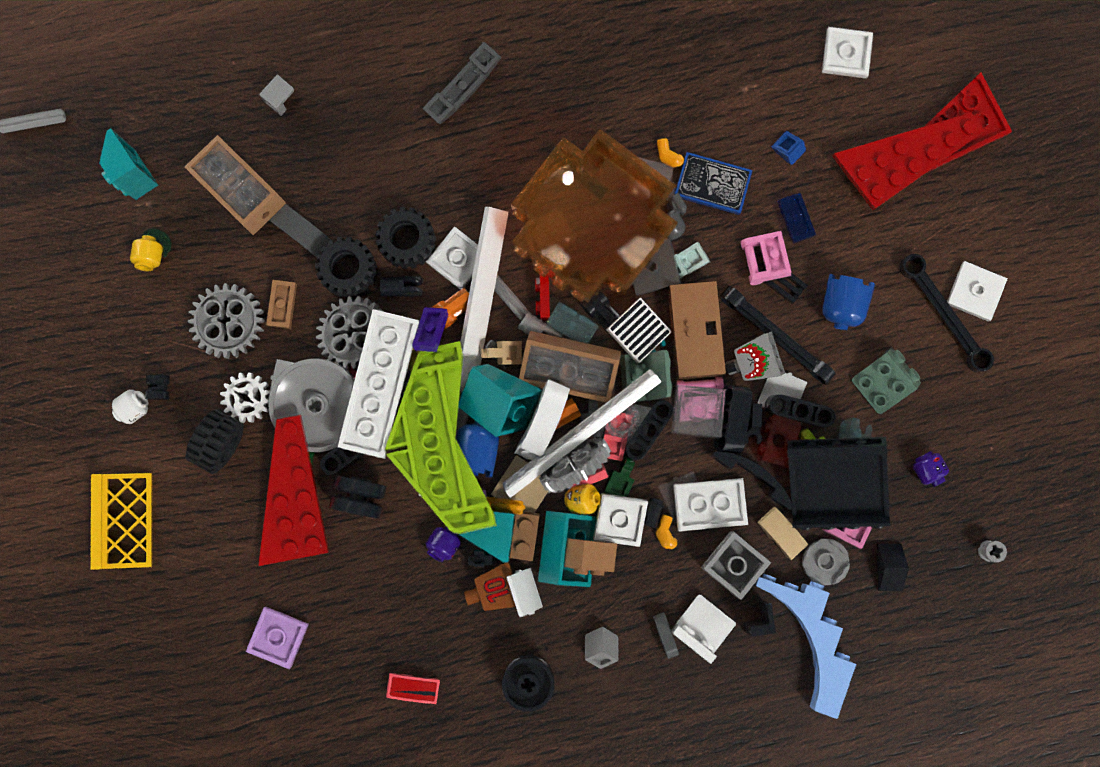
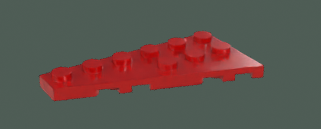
(980, 101)
(895, 162)
(292, 512)

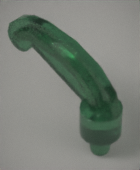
(161, 237)

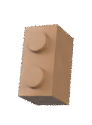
(590, 555)

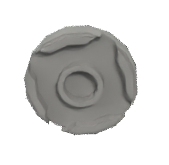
(825, 561)

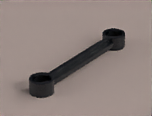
(946, 313)
(817, 368)

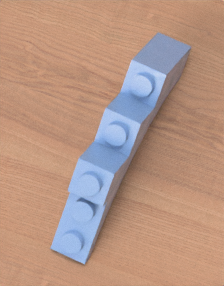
(831, 671)

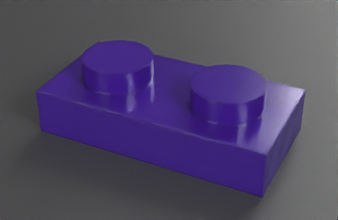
(430, 329)

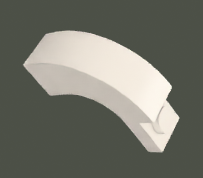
(543, 421)

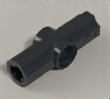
(600, 309)

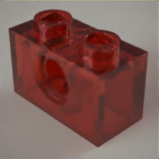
(781, 426)

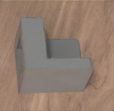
(276, 94)
(601, 647)

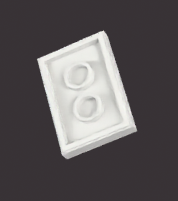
(710, 504)

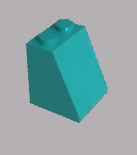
(498, 400)
(496, 539)

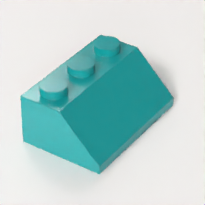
(125, 167)
(556, 531)

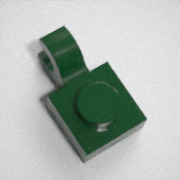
(619, 482)

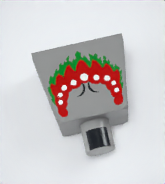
(757, 359)

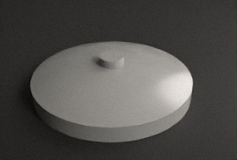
(317, 392)

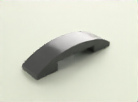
(463, 85)
(300, 230)

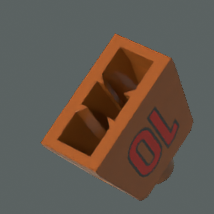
(492, 589)

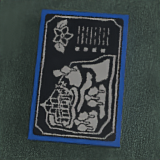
(713, 183)

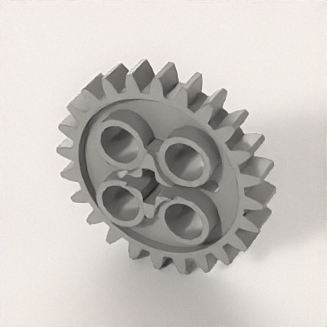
(352, 313)
(205, 322)
(576, 465)

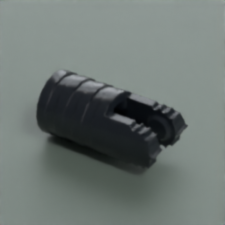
(395, 286)

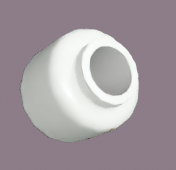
(129, 406)

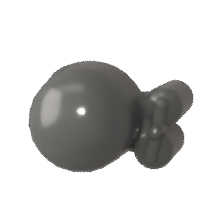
(676, 209)

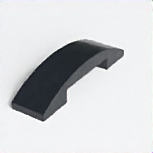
(777, 492)

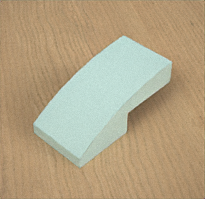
(691, 260)

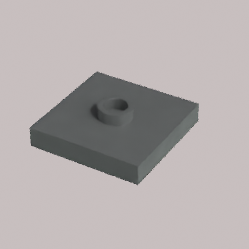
(660, 272)

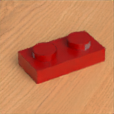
(543, 305)

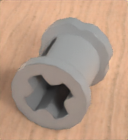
(997, 556)

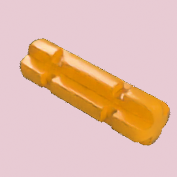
(506, 505)

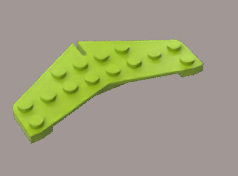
(433, 457)

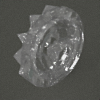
(625, 429)

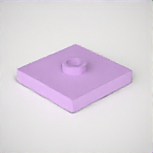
(277, 637)

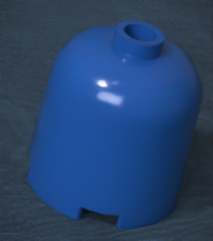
(846, 301)
(478, 447)

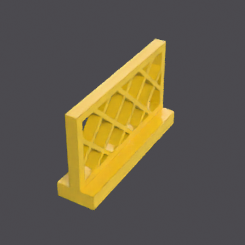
(99, 520)

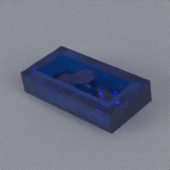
(796, 218)

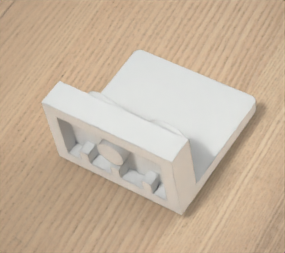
(703, 627)

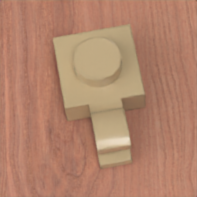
(506, 352)

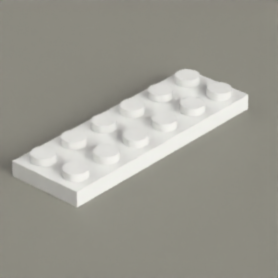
(378, 383)

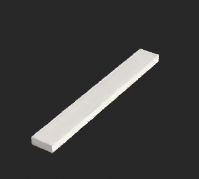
(482, 289)
(581, 432)

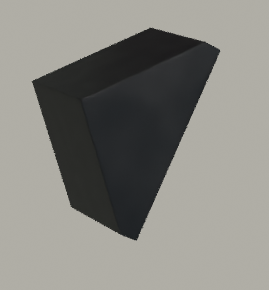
(891, 567)

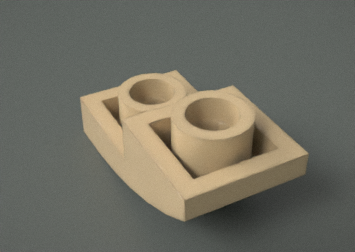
(781, 531)

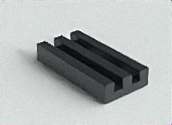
(797, 292)

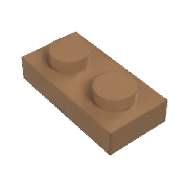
(281, 304)
(524, 536)

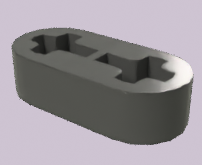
(665, 635)

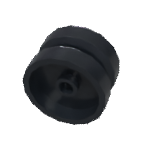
(357, 496)
(528, 697)

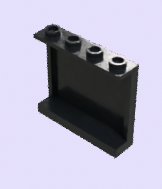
(839, 483)

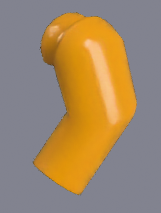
(667, 156)
(663, 533)

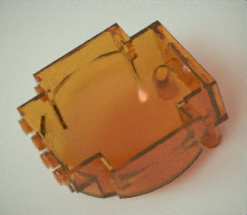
(593, 217)

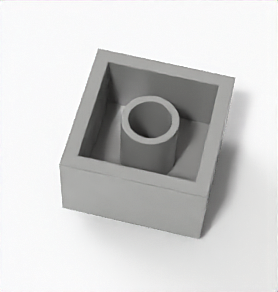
(735, 565)

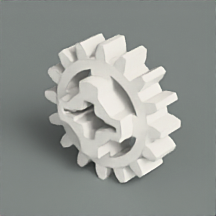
(240, 404)

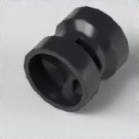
(157, 387)

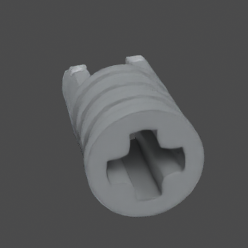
(532, 323)

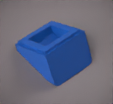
(789, 147)

